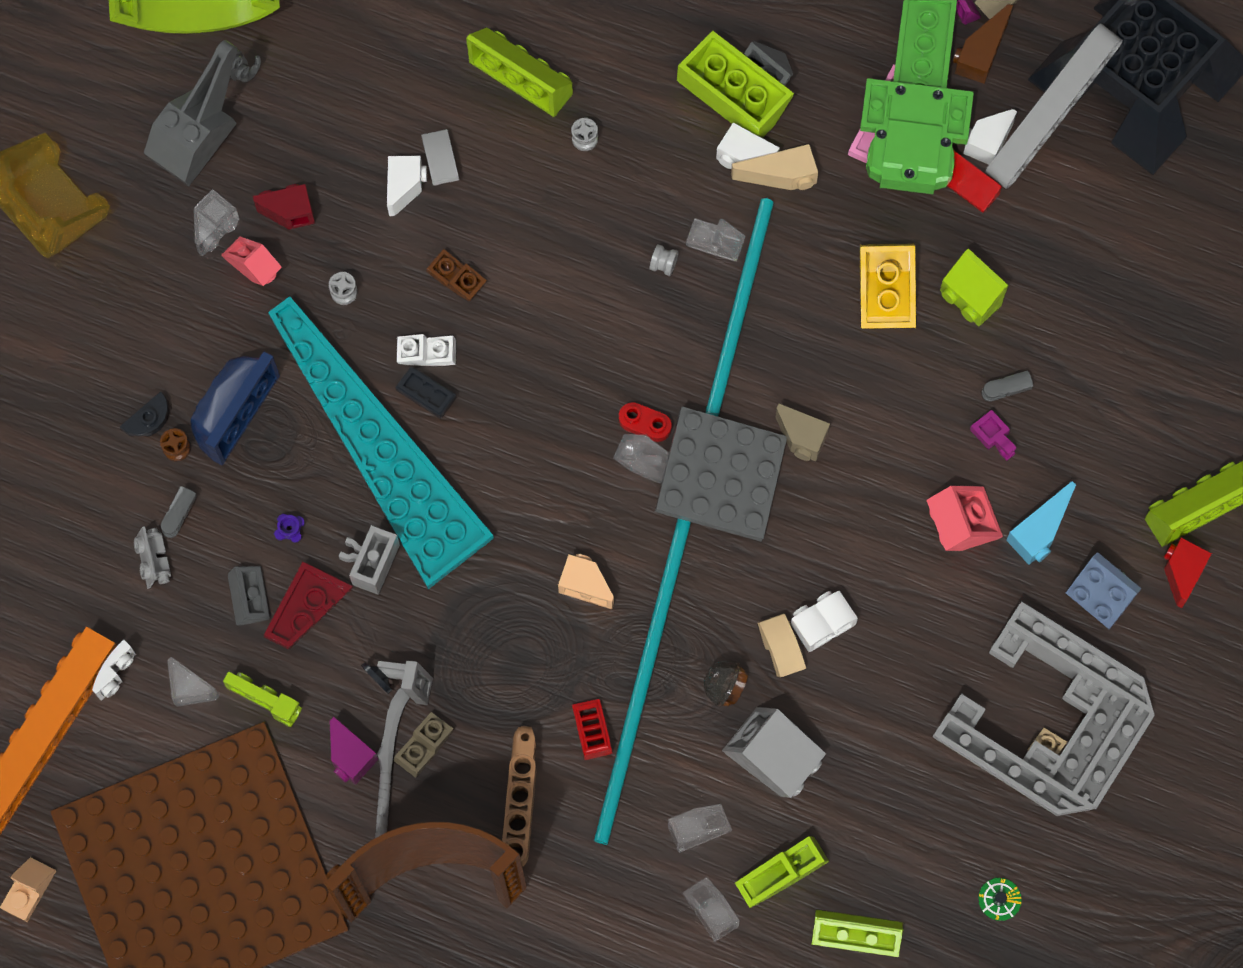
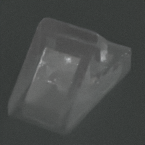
(716, 239)

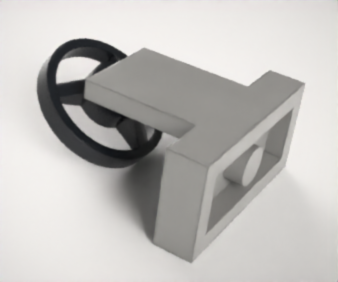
(415, 679)

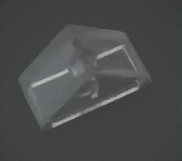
(188, 687)

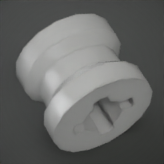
(584, 127)
(664, 260)
(339, 283)

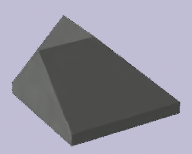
(771, 61)

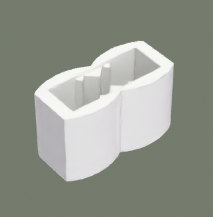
(823, 621)

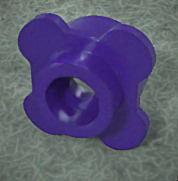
(289, 520)

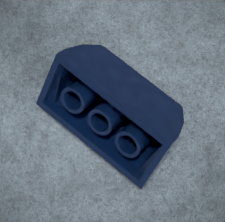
(232, 404)

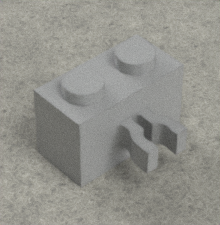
(373, 559)

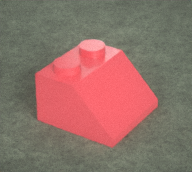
(964, 517)

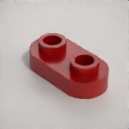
(644, 422)

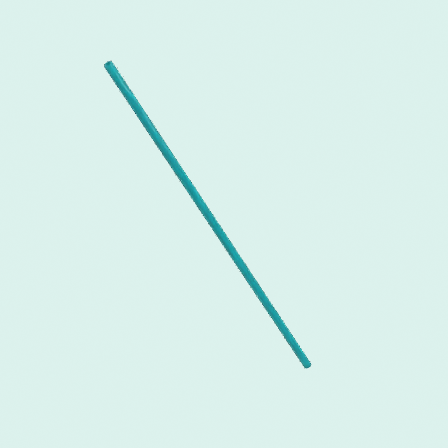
(680, 536)

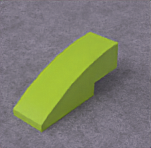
(782, 871)

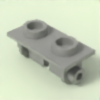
(148, 547)

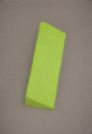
(857, 933)

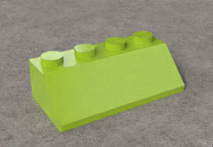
(519, 70)
(734, 85)
(1197, 505)

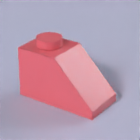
(252, 260)

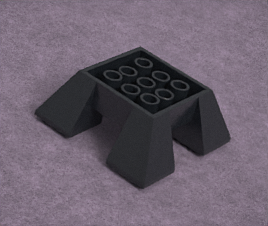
(1152, 90)

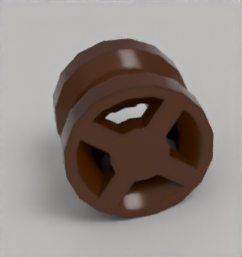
(172, 439)

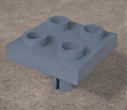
(1103, 590)

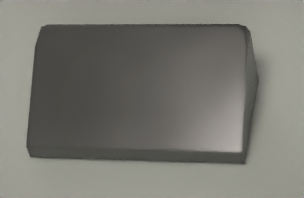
(248, 595)

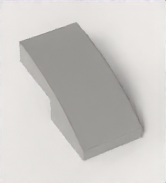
(440, 157)

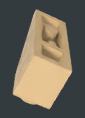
(783, 169)

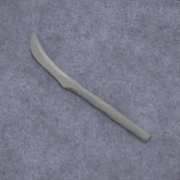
(385, 758)

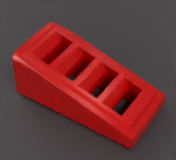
(596, 750)

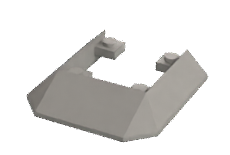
(1102, 688)

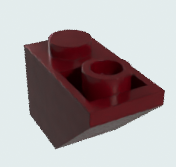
(286, 206)

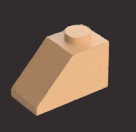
(585, 582)

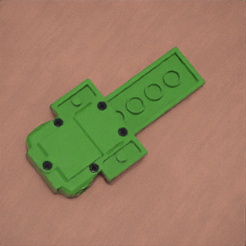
(916, 112)

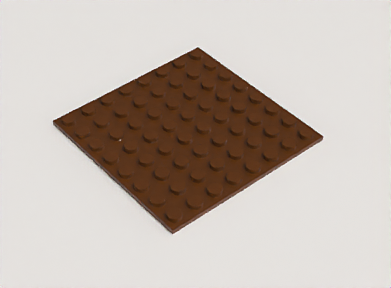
(200, 862)

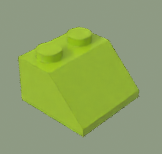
(973, 288)

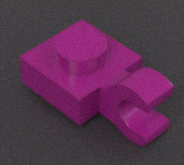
(992, 432)

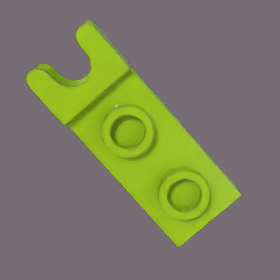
(282, 709)

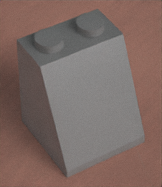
(775, 751)

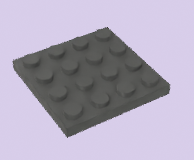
(721, 474)

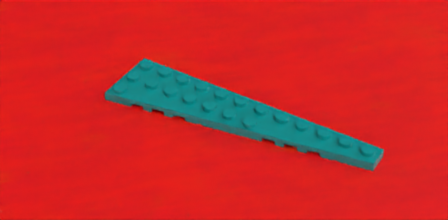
(414, 496)

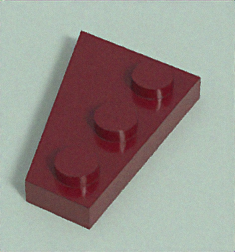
(305, 604)

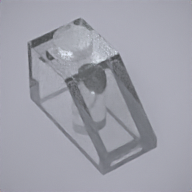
(642, 456)
(698, 826)
(711, 909)

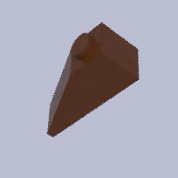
(981, 47)

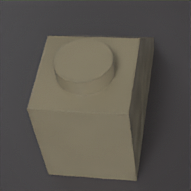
(803, 432)

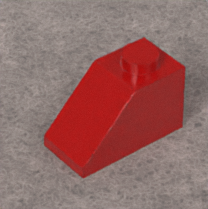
(1184, 568)

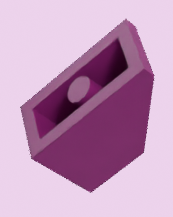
(349, 753)

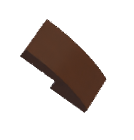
(455, 275)

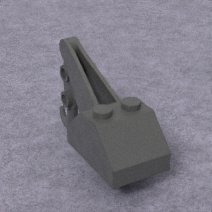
(194, 123)

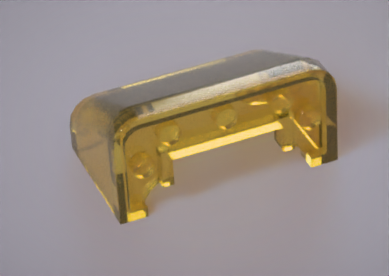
(43, 198)

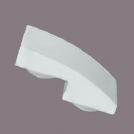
(425, 351)
(107, 680)

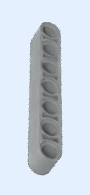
(1054, 106)

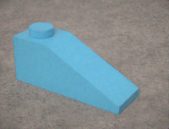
(1036, 533)

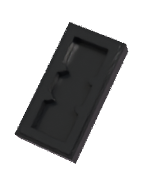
(425, 392)

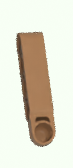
(522, 752)

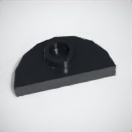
(147, 419)

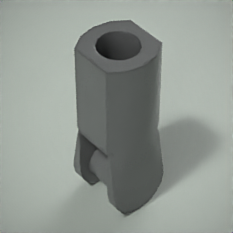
(1007, 386)
(177, 512)

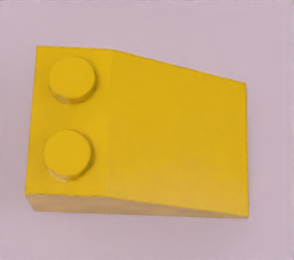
(888, 286)

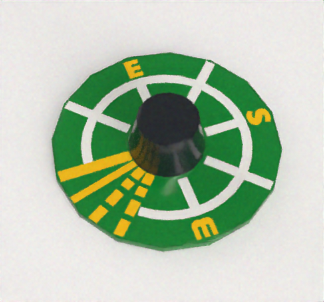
(999, 899)

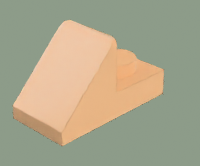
(28, 888)

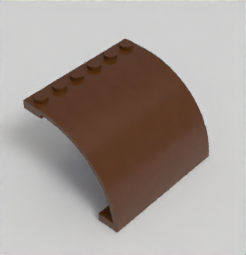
(421, 846)

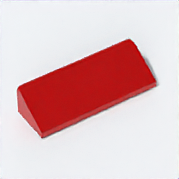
(973, 184)

